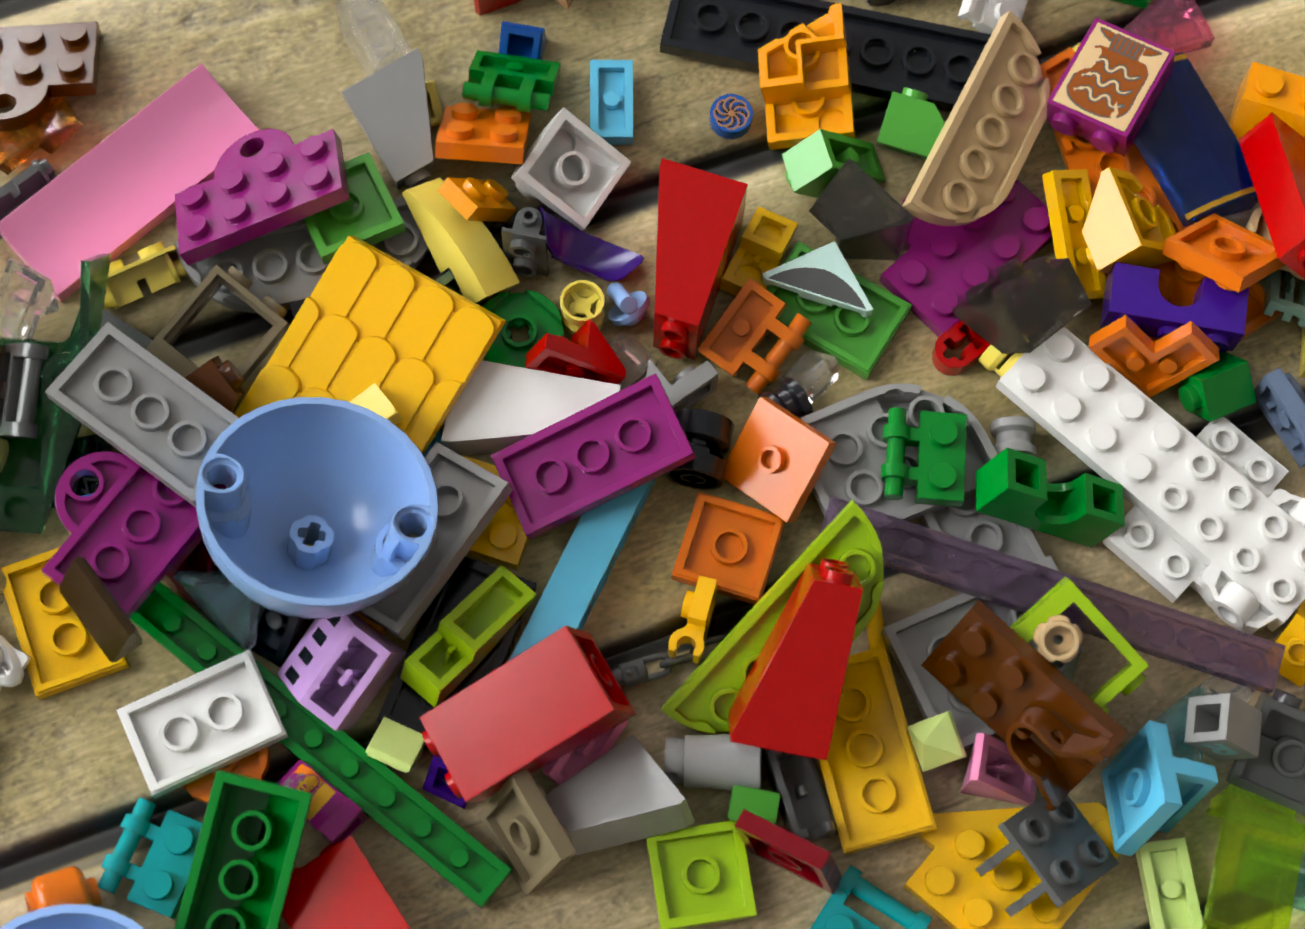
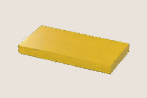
(872, 760)

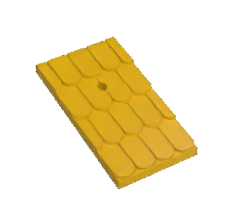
(384, 327)

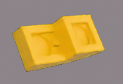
(759, 250)

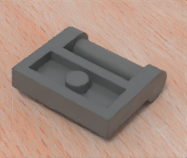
(19, 388)

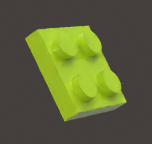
(701, 876)

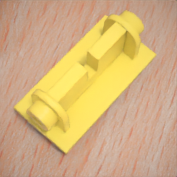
(153, 266)

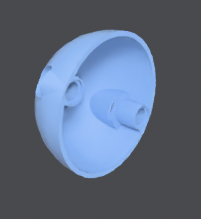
(320, 479)

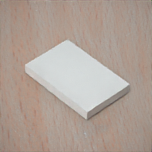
(202, 724)

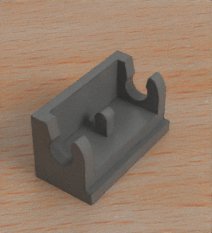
(801, 795)

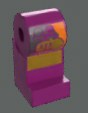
(330, 811)

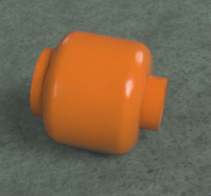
(62, 887)

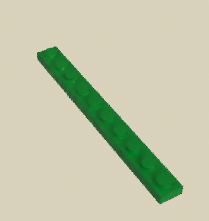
(336, 756)

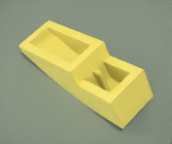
(460, 244)

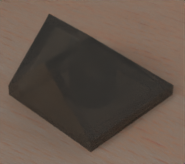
(863, 216)

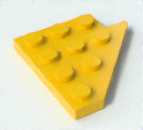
(964, 899)

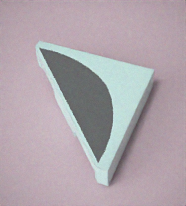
(821, 278)

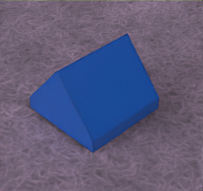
(522, 40)

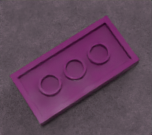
(593, 456)

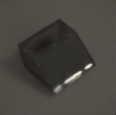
(1024, 303)

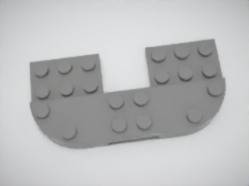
(856, 475)

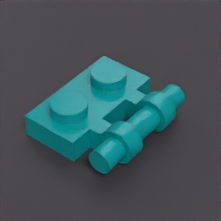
(165, 871)

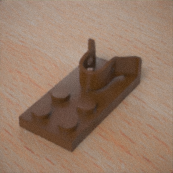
(1026, 700)

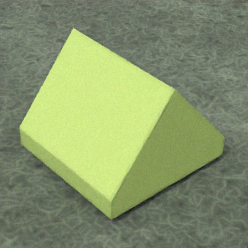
(396, 745)

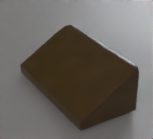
(98, 611)

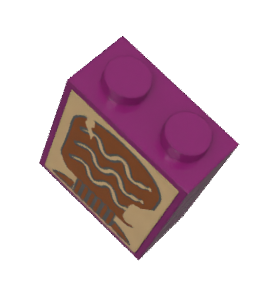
(1109, 87)

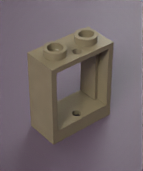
(238, 284)

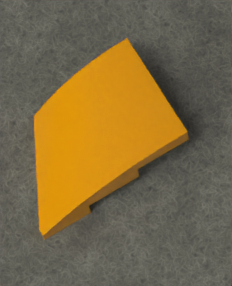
(807, 81)

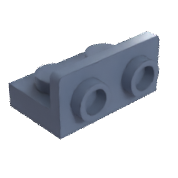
(1284, 408)

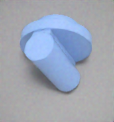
(628, 307)

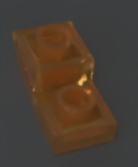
(48, 133)

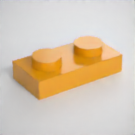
(478, 199)

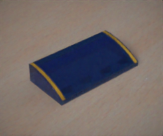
(1194, 150)

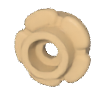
(1071, 635)

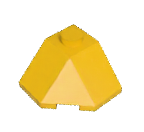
(1124, 224)

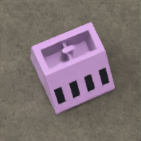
(340, 669)

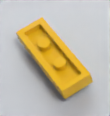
(1068, 205)

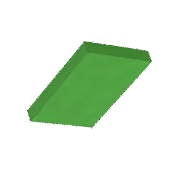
(844, 333)

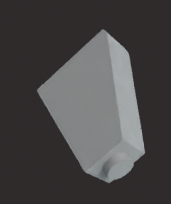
(396, 118)
(619, 800)

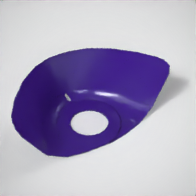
(587, 251)

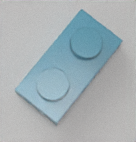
(612, 100)

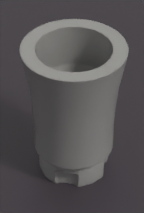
(712, 762)

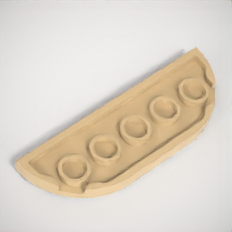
(985, 132)

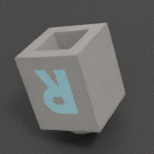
(1223, 727)

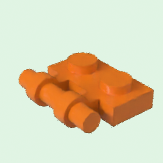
(743, 328)

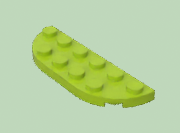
(711, 689)

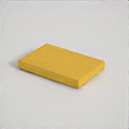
(51, 632)

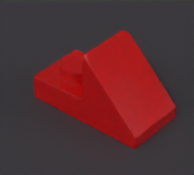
(583, 356)

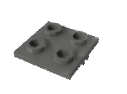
(1058, 848)

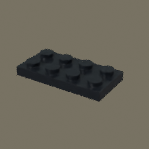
(403, 702)

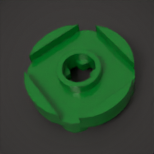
(521, 310)

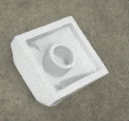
(570, 169)

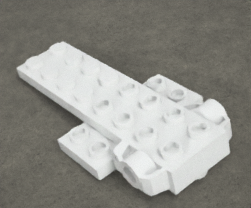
(1200, 502)

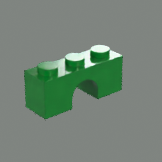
(1017, 491)

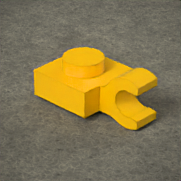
(698, 611)

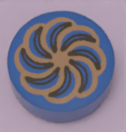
(731, 116)

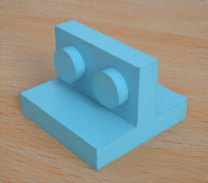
(1151, 788)

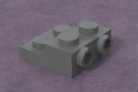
(1280, 766)

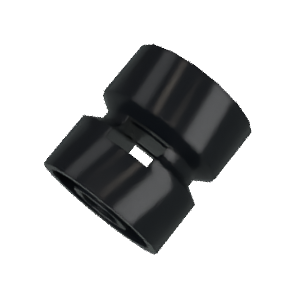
(709, 437)

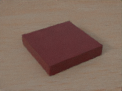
(789, 851)

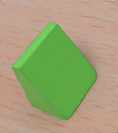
(757, 801)

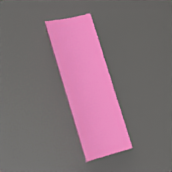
(126, 181)

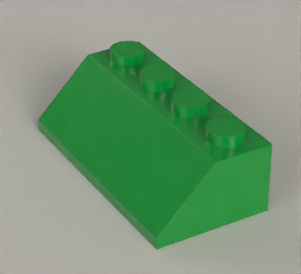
(244, 854)

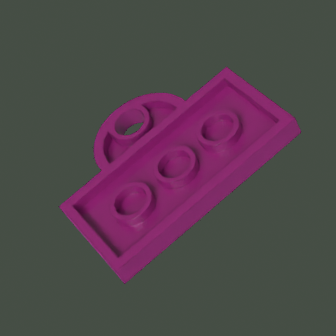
(260, 191)
(952, 259)
(125, 529)

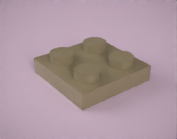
(527, 832)

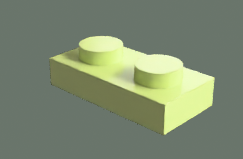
(1169, 885)

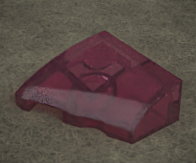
(1173, 25)

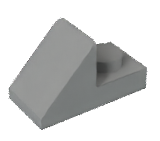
(689, 385)

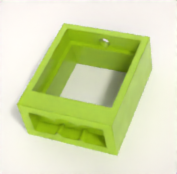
(1059, 599)

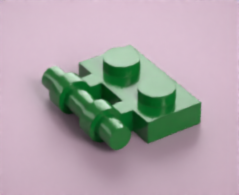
(511, 81)
(940, 457)

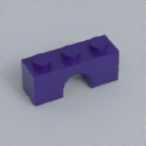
(1136, 293)

